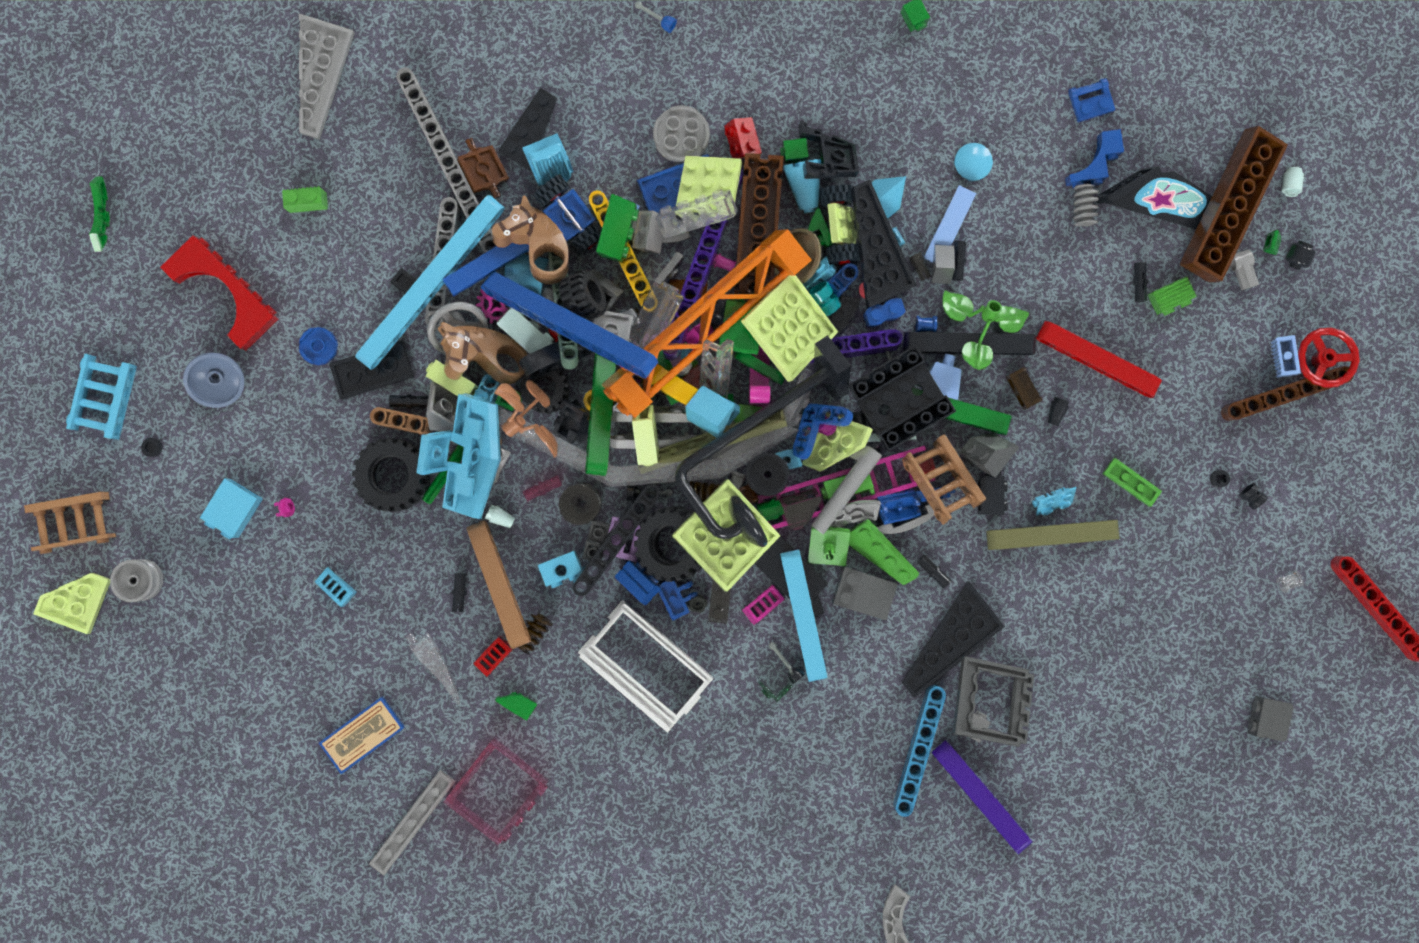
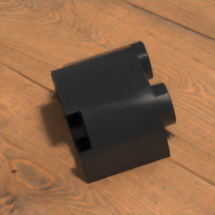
(570, 422)

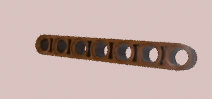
(1278, 397)

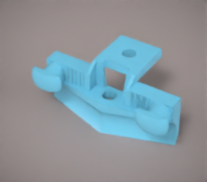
(478, 432)

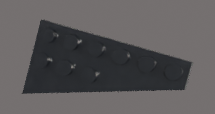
(881, 258)

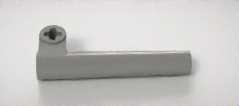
(865, 462)

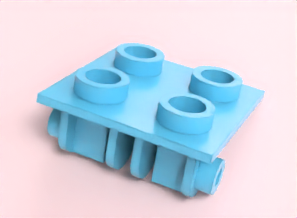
(1060, 499)

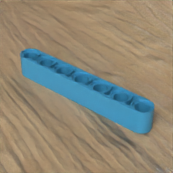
(921, 759)

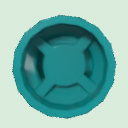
(824, 298)

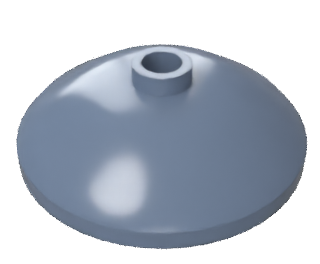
(210, 390)

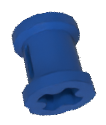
(926, 324)

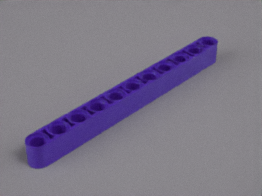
(701, 271)

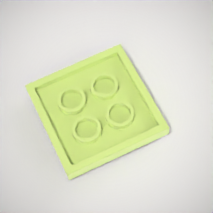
(707, 175)

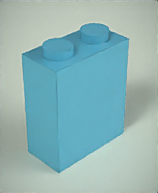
(230, 508)

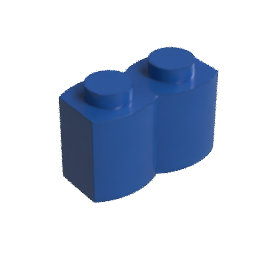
(888, 312)

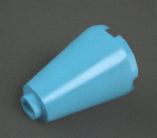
(804, 190)

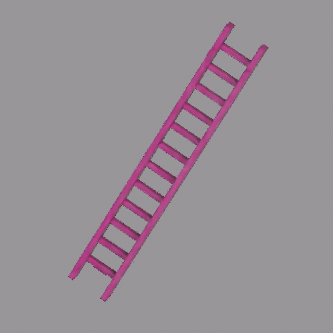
(886, 460)

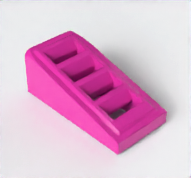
(750, 615)

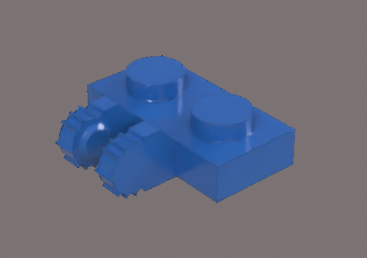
(673, 599)

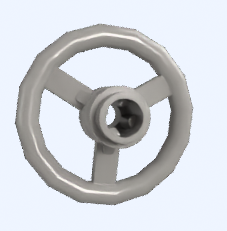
(454, 319)

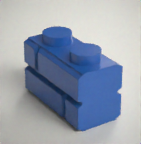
(637, 582)

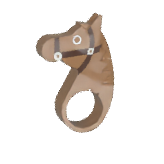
(537, 230)
(480, 345)

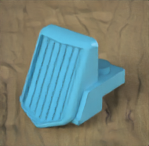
(548, 159)

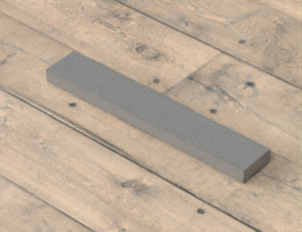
(412, 822)

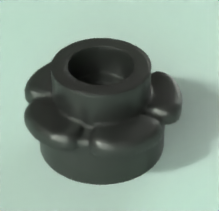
(698, 608)

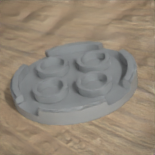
(681, 133)

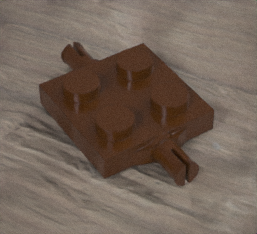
(482, 168)

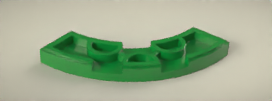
(101, 216)

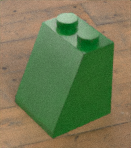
(743, 340)

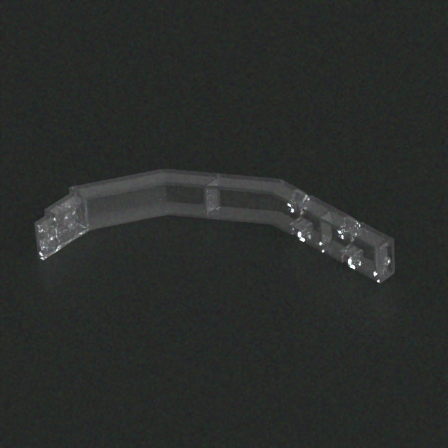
(665, 472)

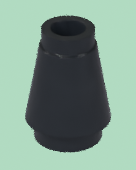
(1057, 411)

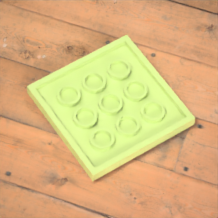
(788, 326)
(723, 558)

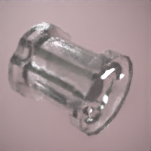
(1290, 581)

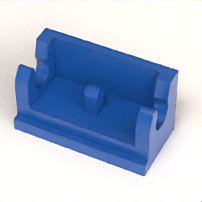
(899, 506)

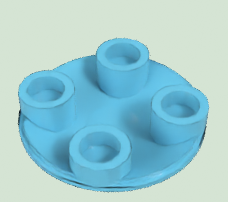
(973, 161)

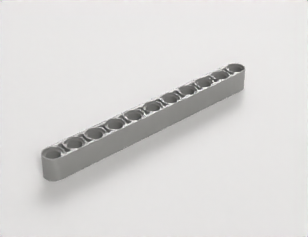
(443, 154)

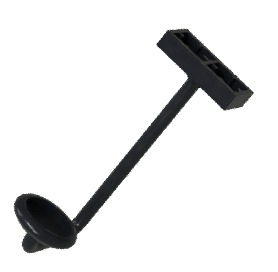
(830, 370)

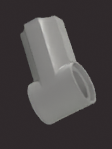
(1243, 267)

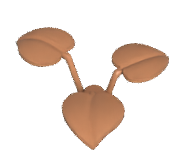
(516, 422)

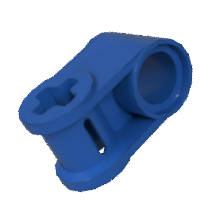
(840, 282)

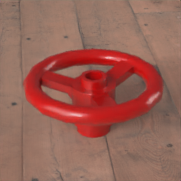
(1327, 357)

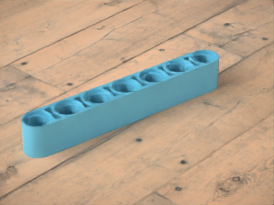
(803, 615)

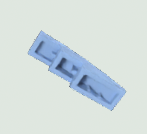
(951, 220)

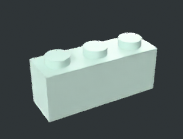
(524, 331)

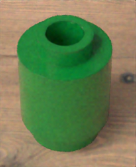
(770, 509)

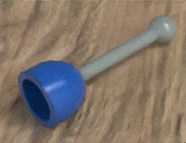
(667, 23)

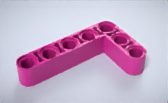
(758, 384)

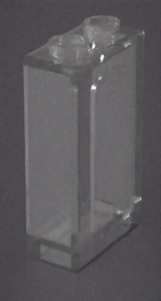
(655, 313)

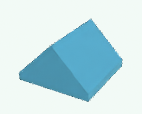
(519, 272)
(709, 411)

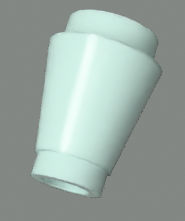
(499, 516)

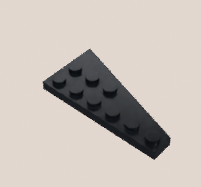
(959, 634)

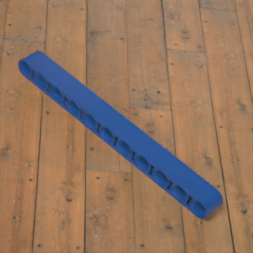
(570, 325)

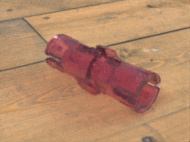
(542, 488)

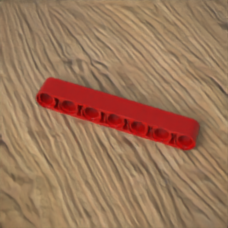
(1098, 359)
(1373, 603)

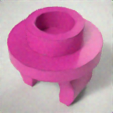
(286, 507)

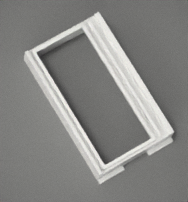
(629, 686)

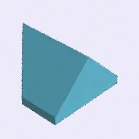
(890, 193)

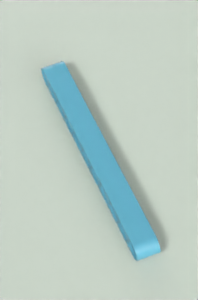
(430, 282)

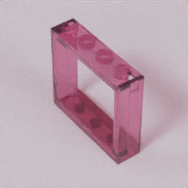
(474, 819)

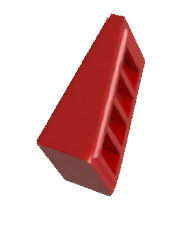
(504, 644)

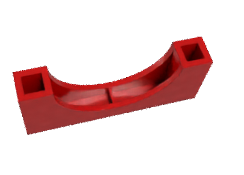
(252, 315)

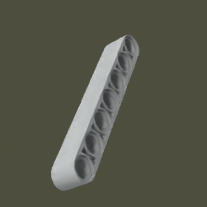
(442, 236)

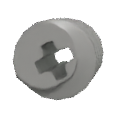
(1085, 205)

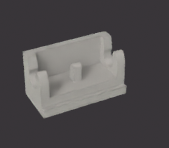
(647, 233)

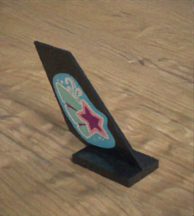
(1159, 196)

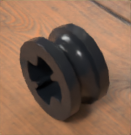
(1219, 484)

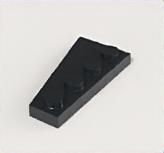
(529, 127)

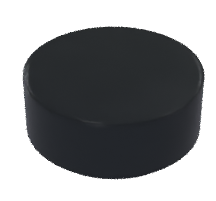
(151, 447)

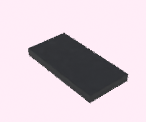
(355, 378)
(771, 565)

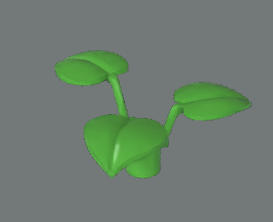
(1009, 319)

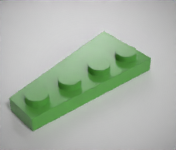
(878, 549)

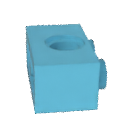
(549, 569)

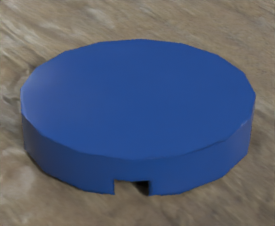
(324, 349)

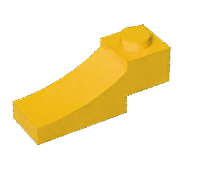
(675, 388)

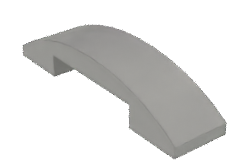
(889, 529)

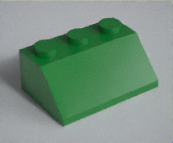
(617, 229)

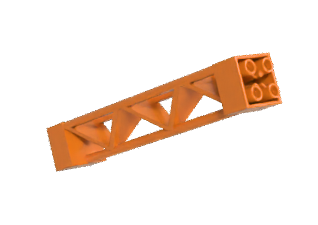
(779, 248)

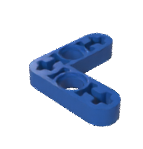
(817, 419)

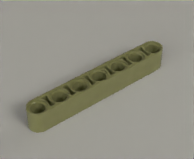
(1052, 534)

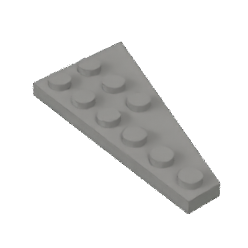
(320, 68)

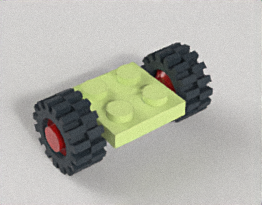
(841, 224)

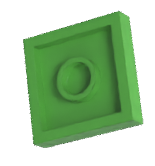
(829, 547)

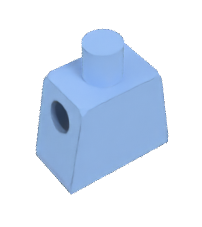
(947, 376)

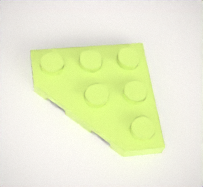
(839, 445)
(75, 603)

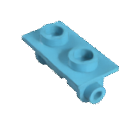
(823, 271)

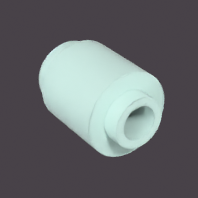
(1292, 181)

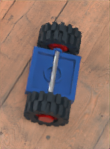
(569, 214)

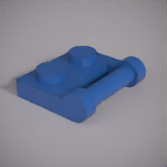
(1092, 106)

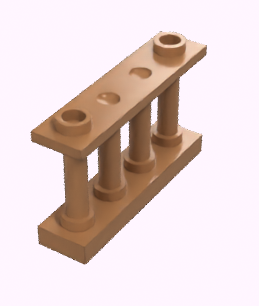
(953, 464)
(58, 506)

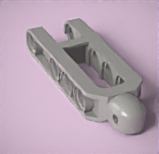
(662, 414)

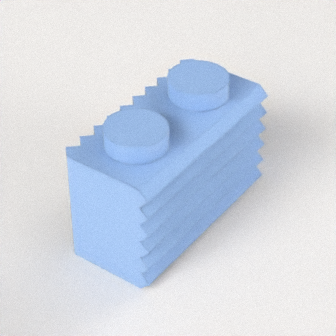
(1285, 356)

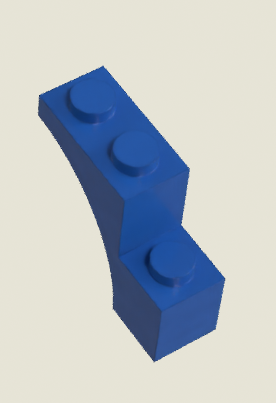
(1108, 148)

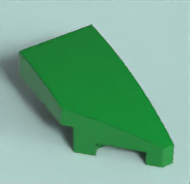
(517, 704)

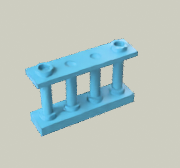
(116, 409)

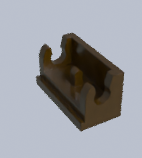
(1023, 388)

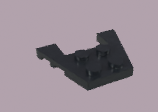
(836, 155)

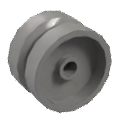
(136, 580)

